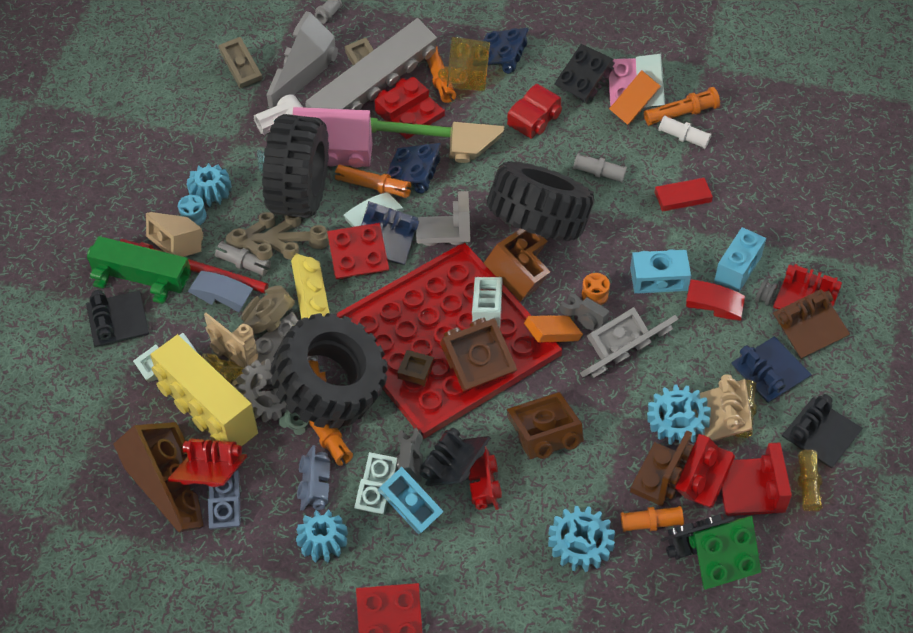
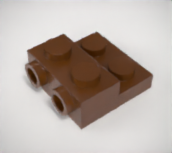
(477, 353)
(546, 426)

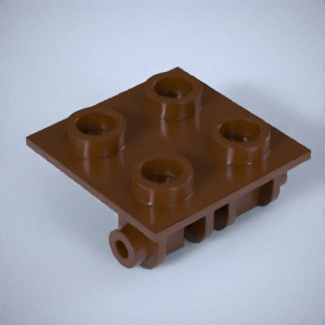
(811, 323)

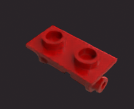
(486, 490)

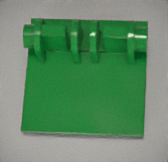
(727, 552)

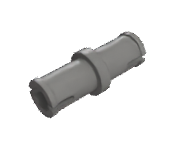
(600, 167)
(242, 258)

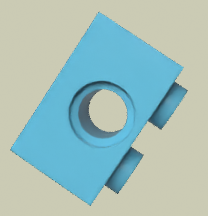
(740, 260)
(660, 271)
(410, 500)

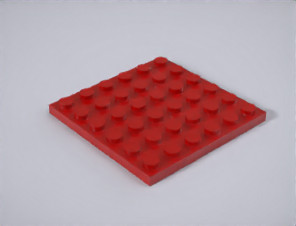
(414, 317)

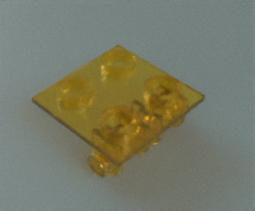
(466, 64)

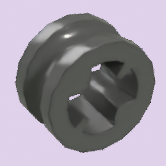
(766, 292)

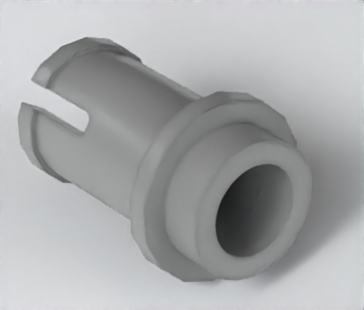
(325, 12)

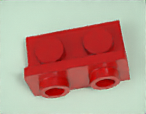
(704, 472)

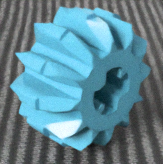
(209, 184)
(321, 535)

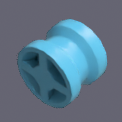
(192, 203)

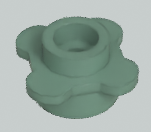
(288, 421)

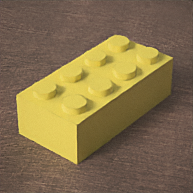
(203, 393)

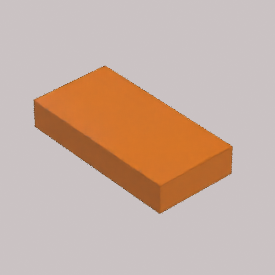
(635, 97)
(553, 328)

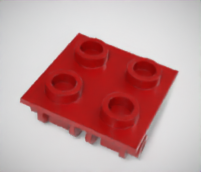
(357, 251)
(800, 283)
(208, 462)
(389, 609)

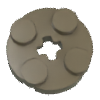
(267, 312)

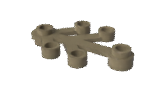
(276, 237)

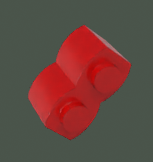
(534, 111)

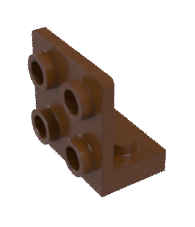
(662, 471)

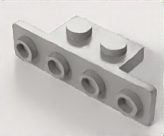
(619, 336)

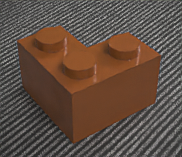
(518, 264)

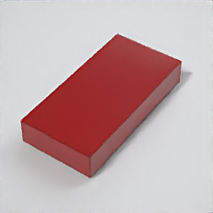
(683, 194)

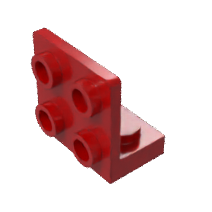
(757, 485)

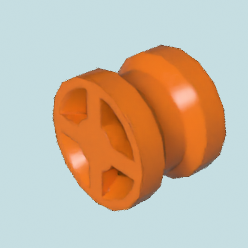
(596, 282)

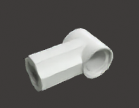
(284, 106)

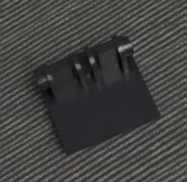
(584, 73)
(116, 317)
(822, 430)
(452, 458)
(679, 536)

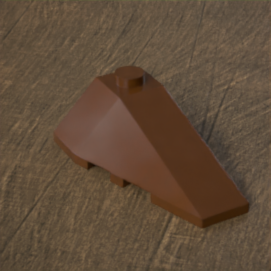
(150, 457)

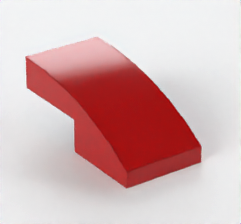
(722, 300)

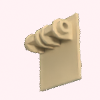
(236, 346)
(728, 409)

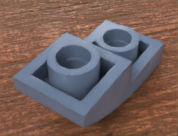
(226, 290)
(225, 504)

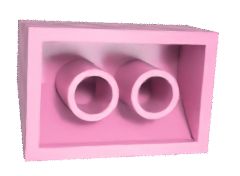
(347, 134)

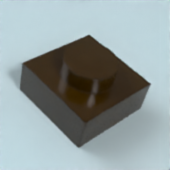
(415, 367)

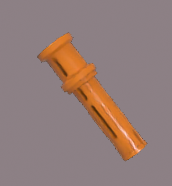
(691, 104)

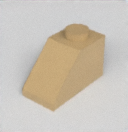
(471, 140)
(174, 233)

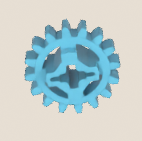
(678, 414)
(579, 550)

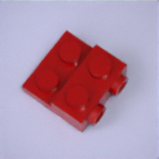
(408, 104)

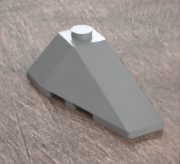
(306, 59)

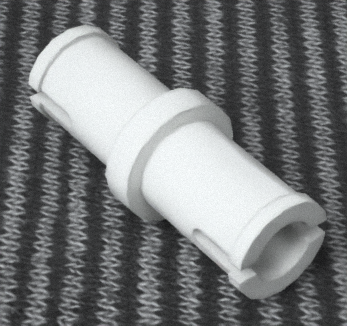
(684, 132)

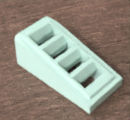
(487, 302)

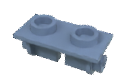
(310, 489)

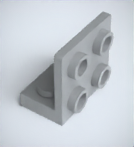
(447, 229)

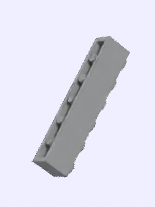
(377, 69)

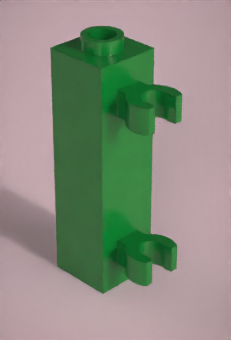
(138, 264)

